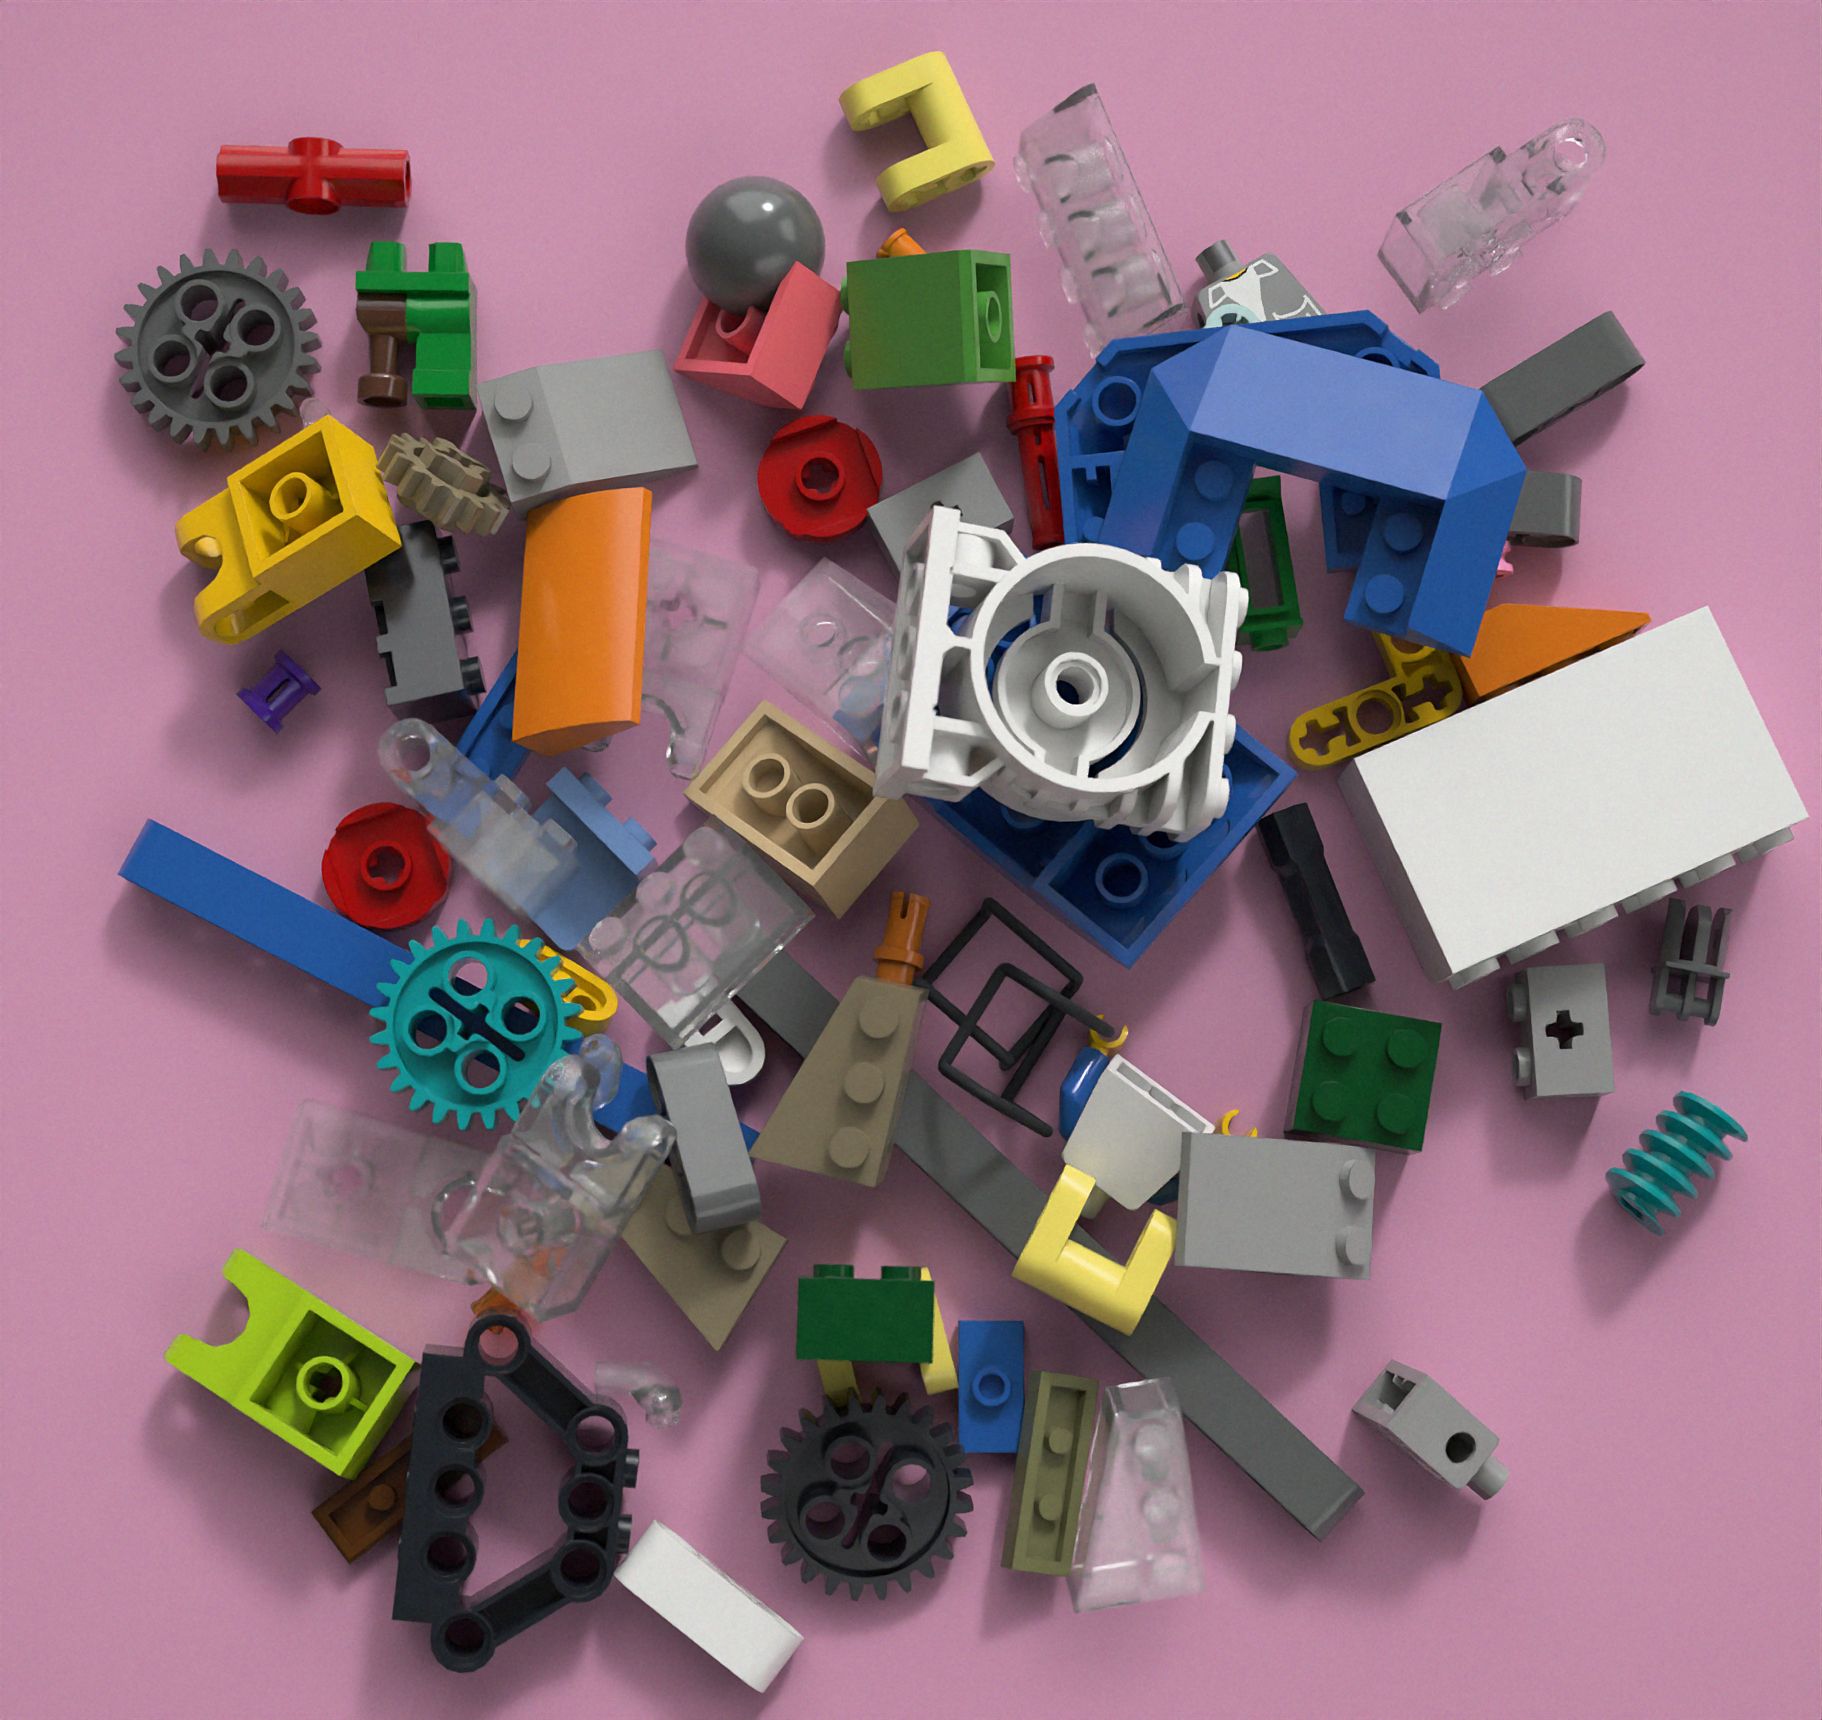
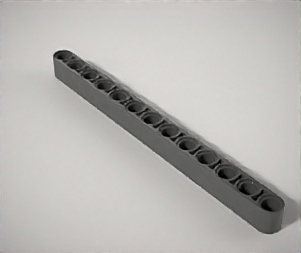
(1008, 1208)

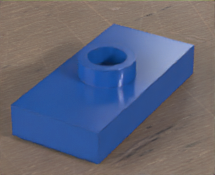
(990, 1385)

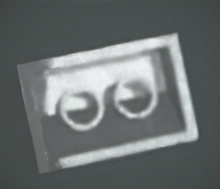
(695, 931)

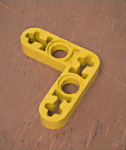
(1406, 674)

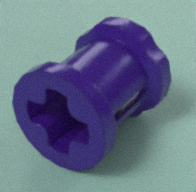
(275, 711)

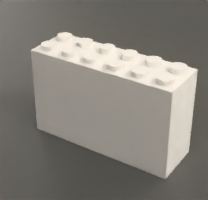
(1572, 800)

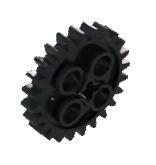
(812, 1476)

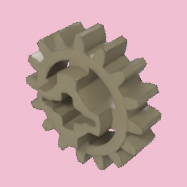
(443, 484)

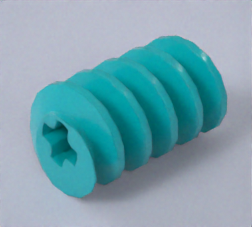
(1672, 1158)

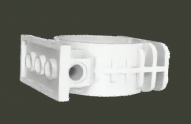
(1029, 742)

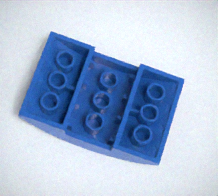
(1101, 881)

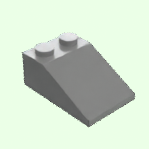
(585, 427)
(1275, 1206)

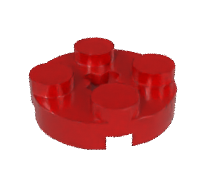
(804, 511)
(355, 850)

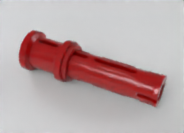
(1025, 422)

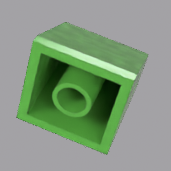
(929, 320)

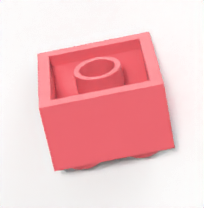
(765, 354)

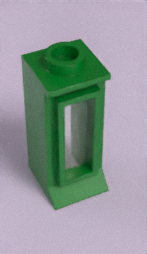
(1265, 569)

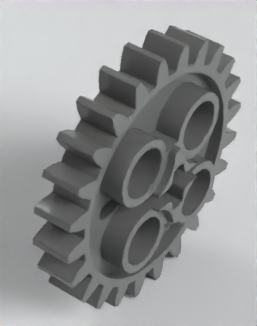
(166, 330)

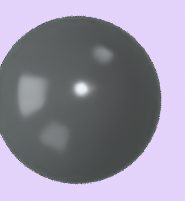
(748, 241)

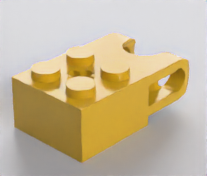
(288, 530)

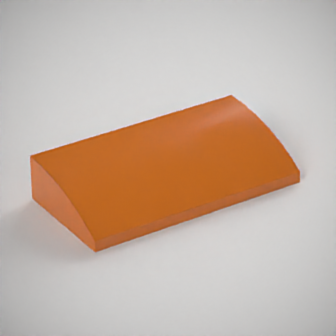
(582, 620)

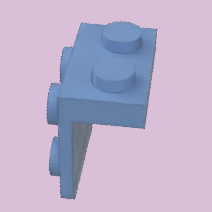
(610, 857)

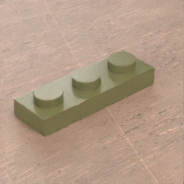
(1050, 1473)

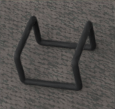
(989, 907)
(1005, 1103)

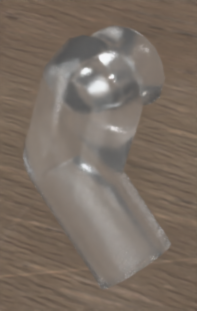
(608, 1061)
(646, 1384)

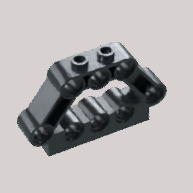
(541, 1586)

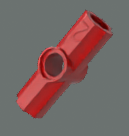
(314, 176)

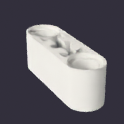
(708, 1606)

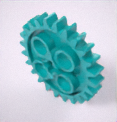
(442, 1072)

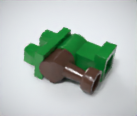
(422, 310)

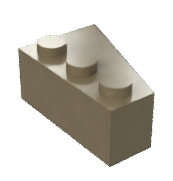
(851, 1087)
(706, 1273)

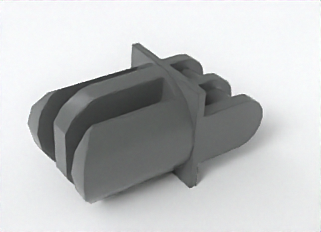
(1693, 965)

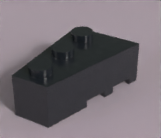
(424, 628)

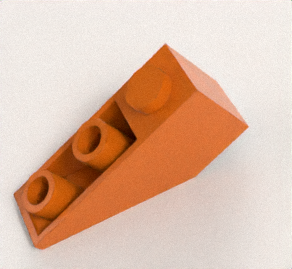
(1534, 640)

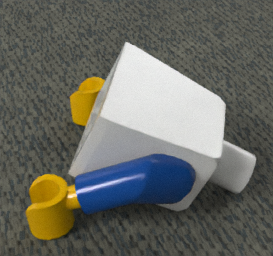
(1125, 1128)

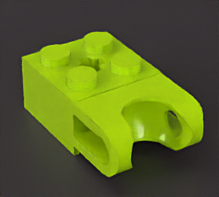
(284, 1355)

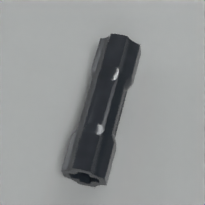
(1299, 861)

